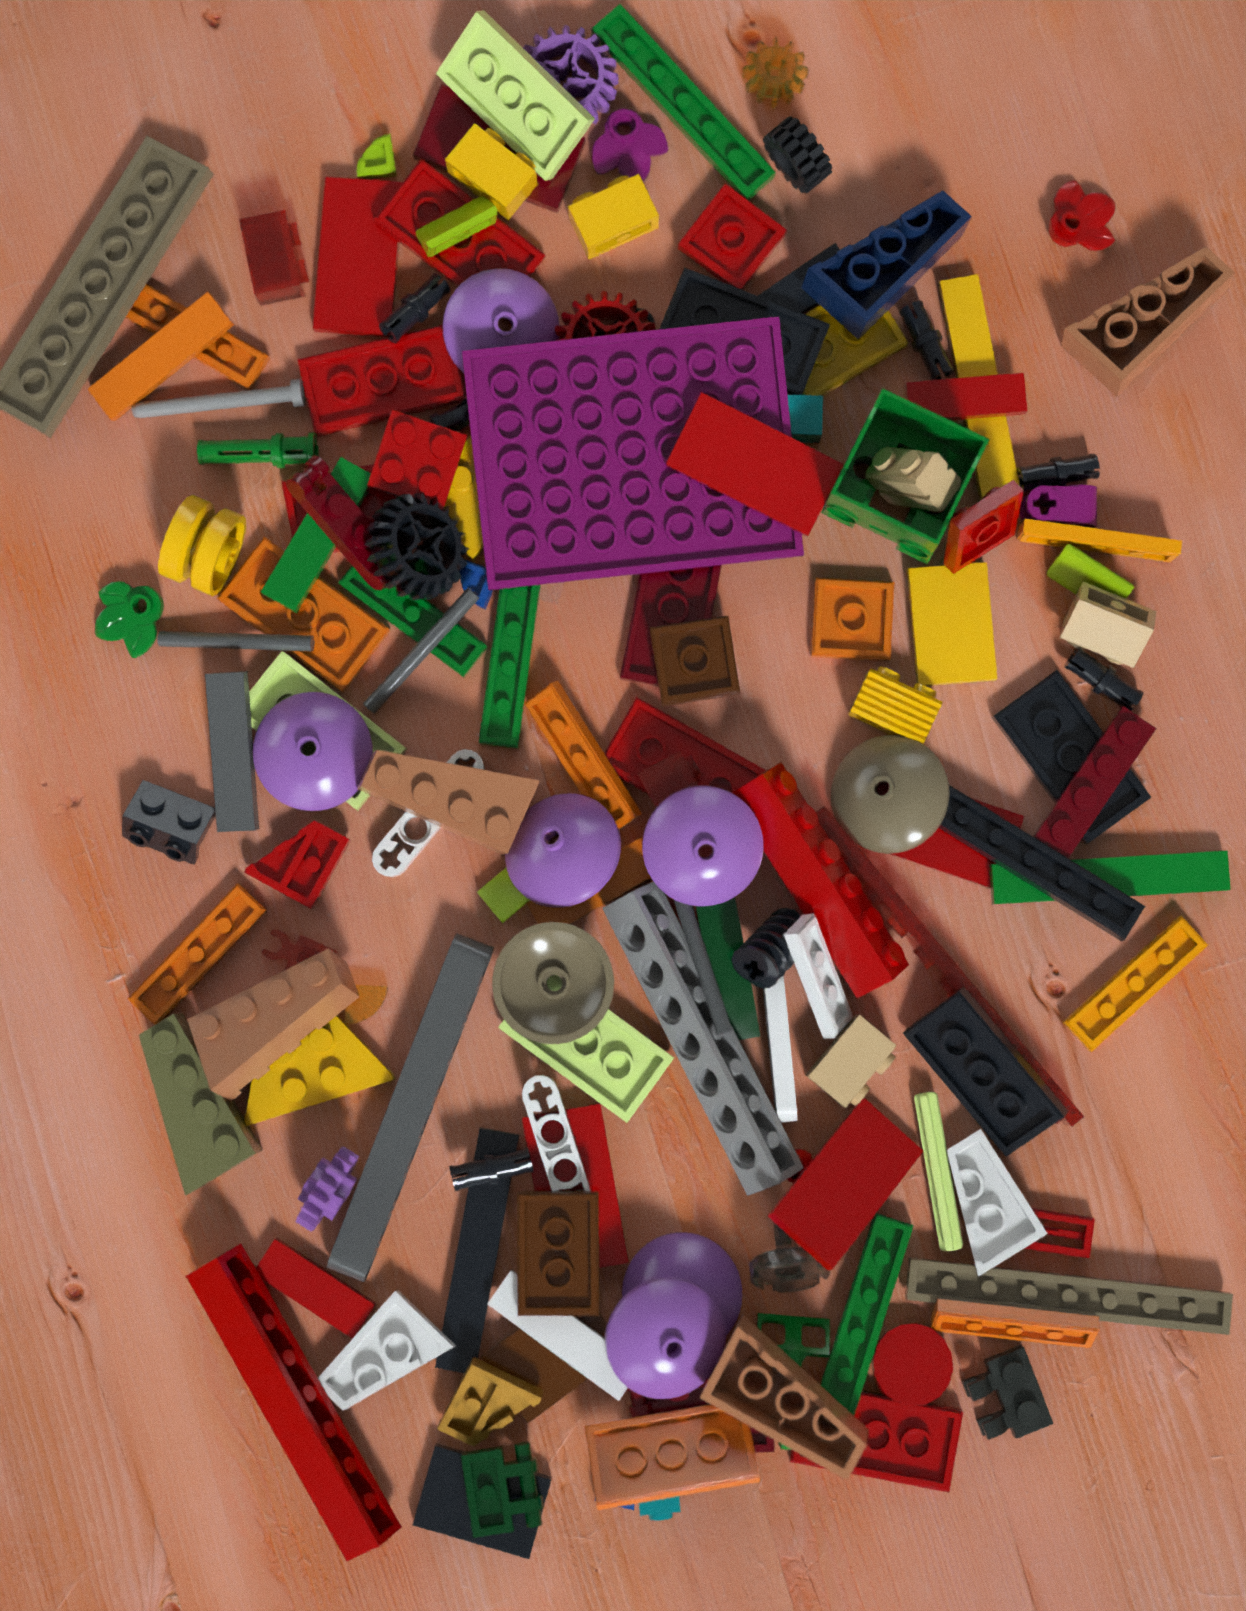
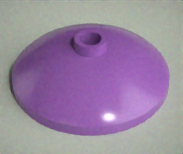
(493, 294)
(335, 767)
(685, 824)
(576, 863)
(692, 1259)
(653, 1318)

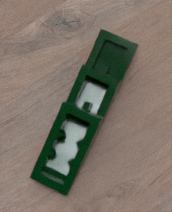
(722, 937)

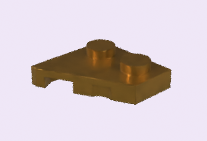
(485, 1402)

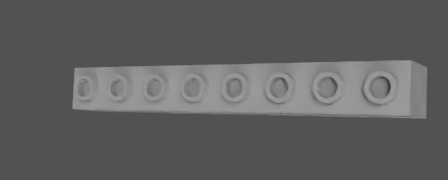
(712, 1062)

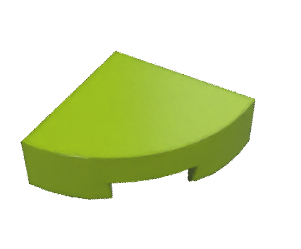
(377, 160)

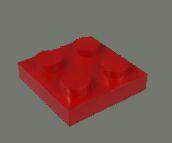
(732, 238)
(416, 458)
(982, 526)

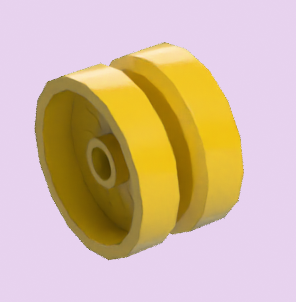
(202, 545)

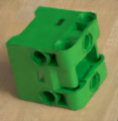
(907, 426)

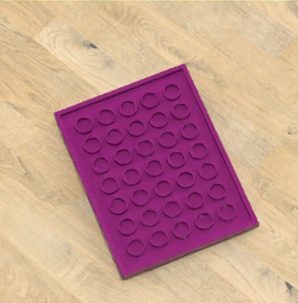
(579, 447)

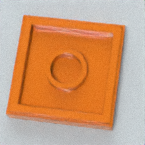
(852, 619)

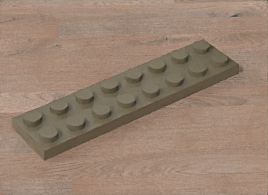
(100, 285)

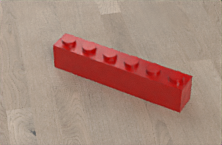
(822, 881)

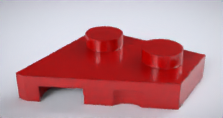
(302, 863)

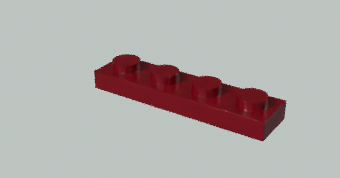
(1094, 782)

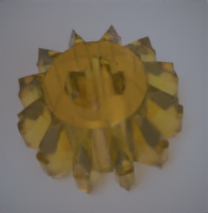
(775, 57)

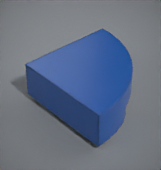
(476, 578)

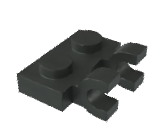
(1017, 1391)

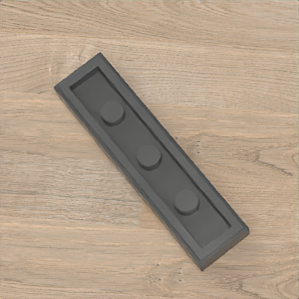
(232, 751)

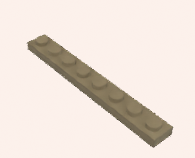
(1107, 1298)

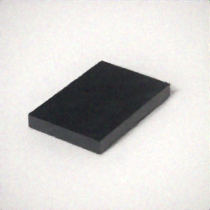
(446, 1510)

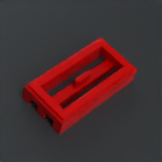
(1085, 1236)

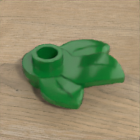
(123, 618)

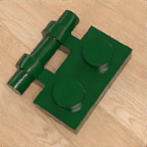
(489, 1494)

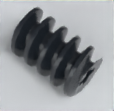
(766, 952)

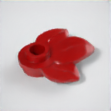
(1084, 214)

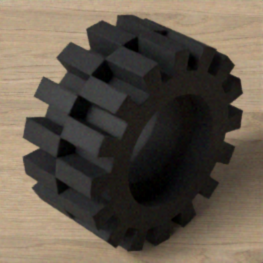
(797, 154)

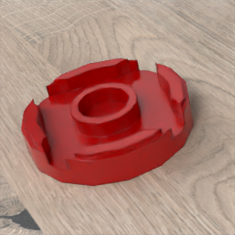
(912, 1364)

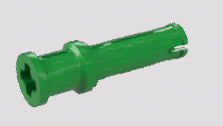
(279, 455)

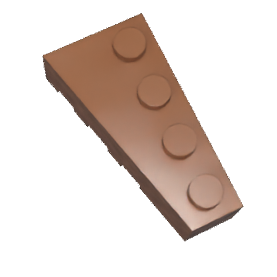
(1136, 329)
(459, 798)
(264, 1022)
(783, 1401)

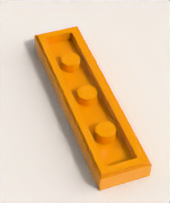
(1099, 540)
(1135, 983)

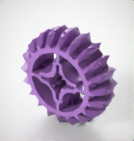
(574, 47)

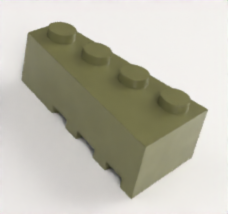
(202, 1127)

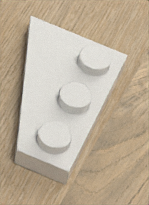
(992, 1205)
(383, 1351)

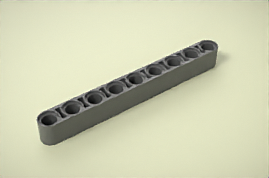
(410, 1107)

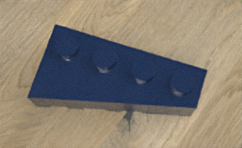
(878, 270)

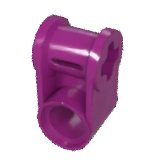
(1064, 505)

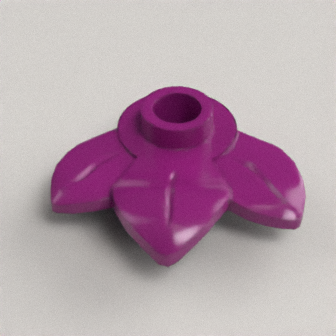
(628, 152)

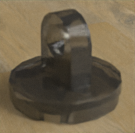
(786, 1267)

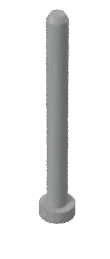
(293, 393)

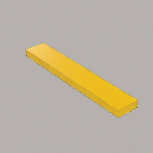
(975, 357)

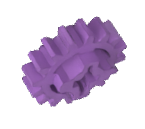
(327, 1188)

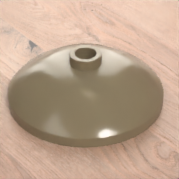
(909, 809)
(522, 987)

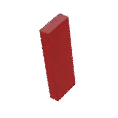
(971, 396)
(314, 1288)

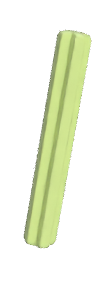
(938, 1171)

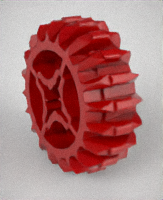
(588, 315)

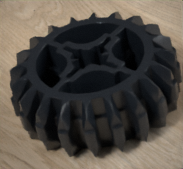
(398, 531)

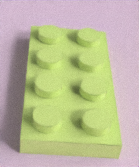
(514, 95)
(289, 678)
(608, 1063)

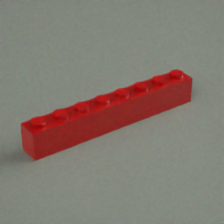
(294, 1403)

